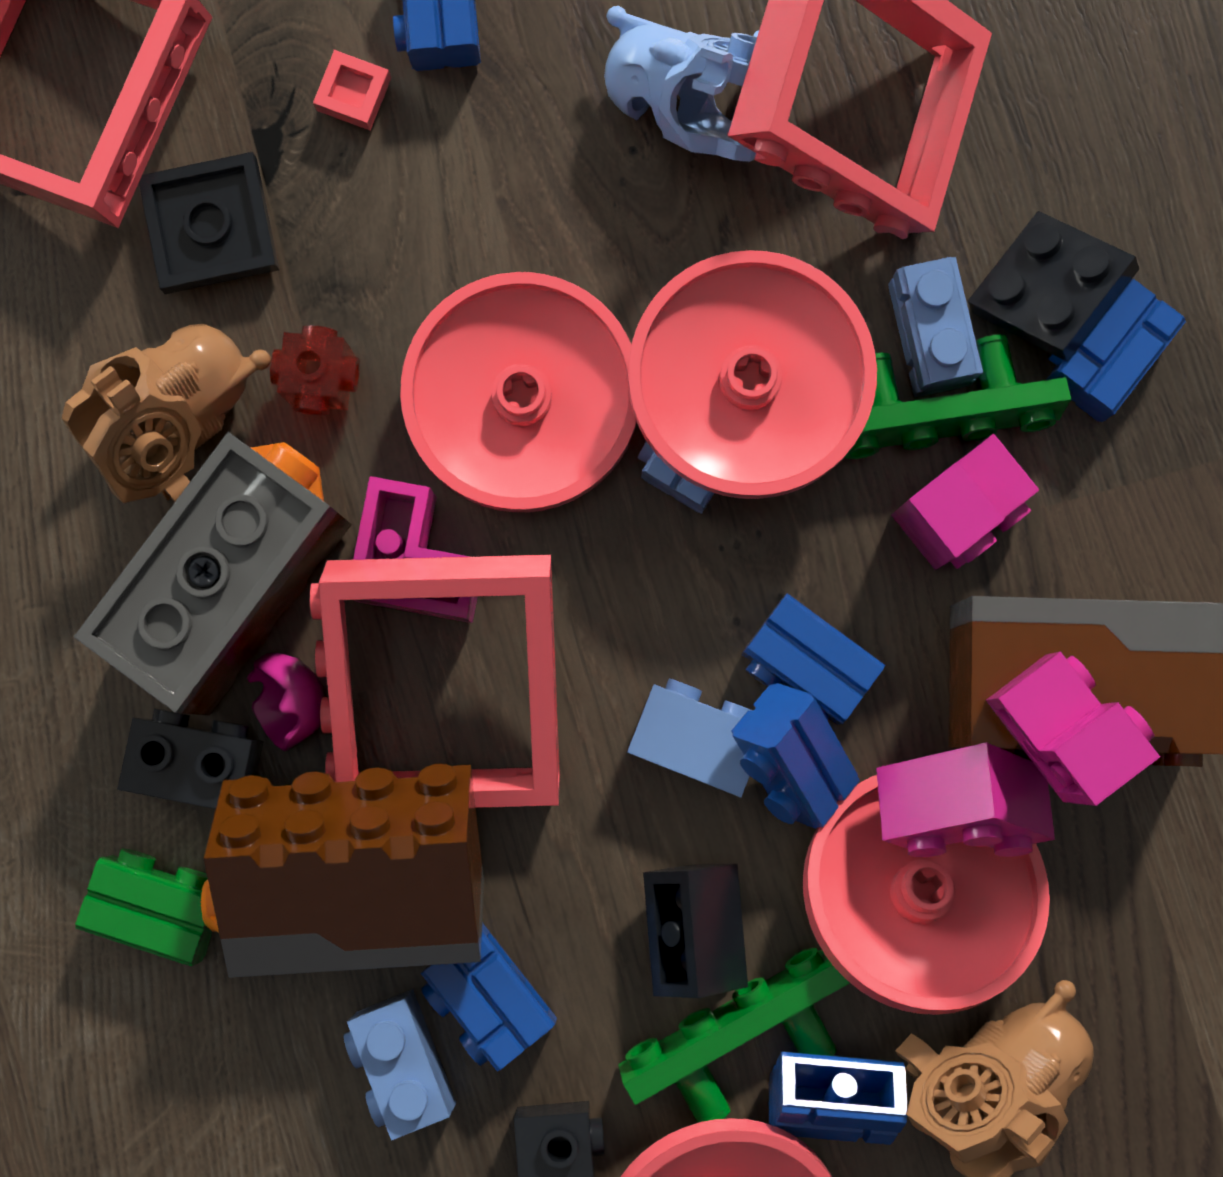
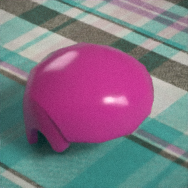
(289, 699)

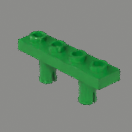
(969, 414)
(711, 1034)

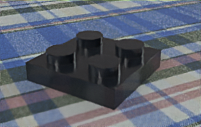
(208, 223)
(1053, 285)

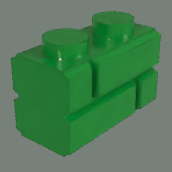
(146, 907)

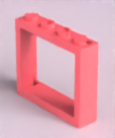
(772, 84)
(134, 121)
(435, 579)

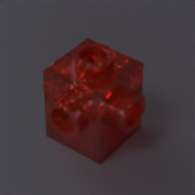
(327, 386)

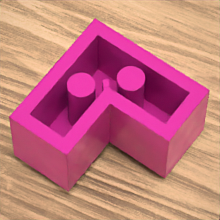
(963, 504)
(398, 526)
(1069, 735)
(966, 797)

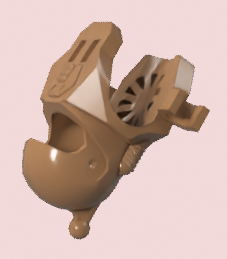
(160, 408)
(1001, 1087)

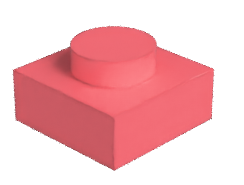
(352, 90)

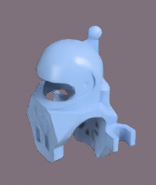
(658, 63)

